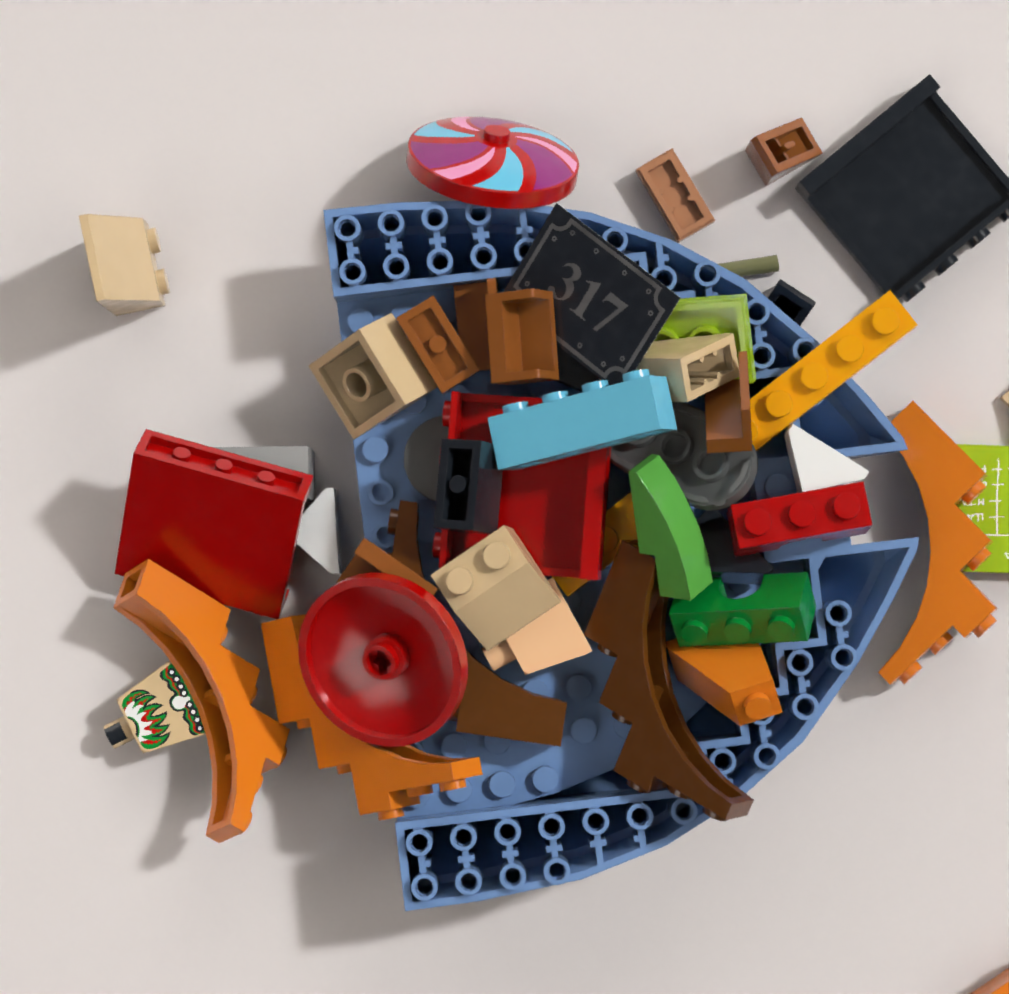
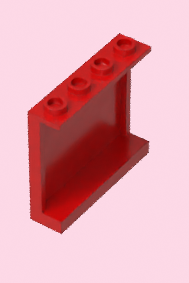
(551, 506)
(213, 520)

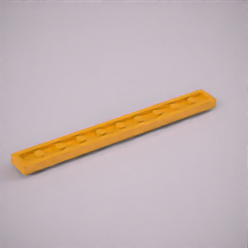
(789, 397)

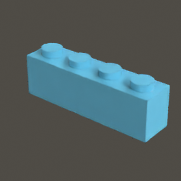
(582, 422)

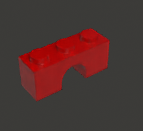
(799, 516)

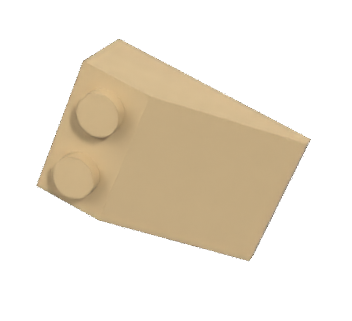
(124, 263)

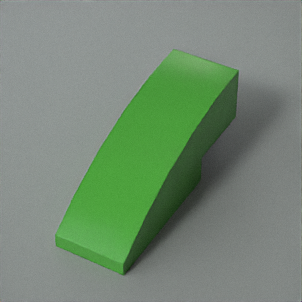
(668, 530)

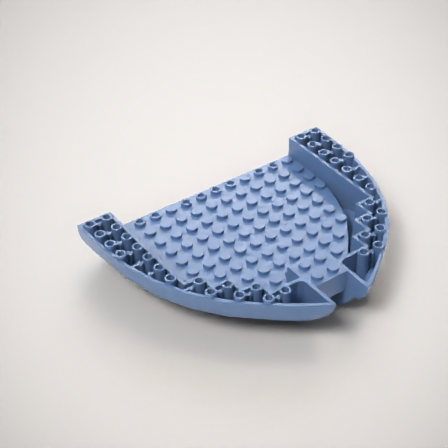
(563, 811)

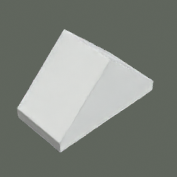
(818, 464)
(320, 531)

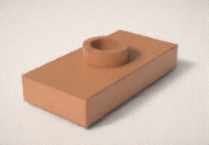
(675, 195)

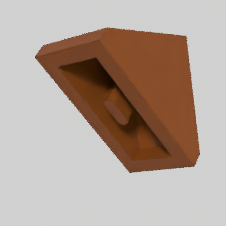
(782, 150)

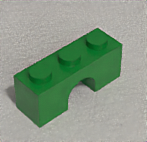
(773, 614)

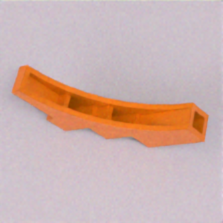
(956, 542)
(222, 685)
(381, 775)

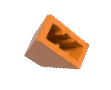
(728, 678)

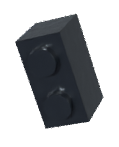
(468, 487)

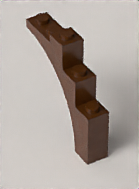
(640, 692)
(489, 702)

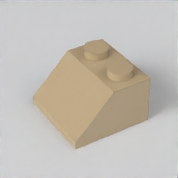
(372, 375)
(496, 587)

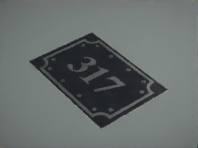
(602, 299)

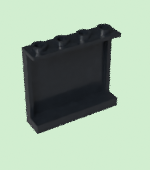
(908, 192)

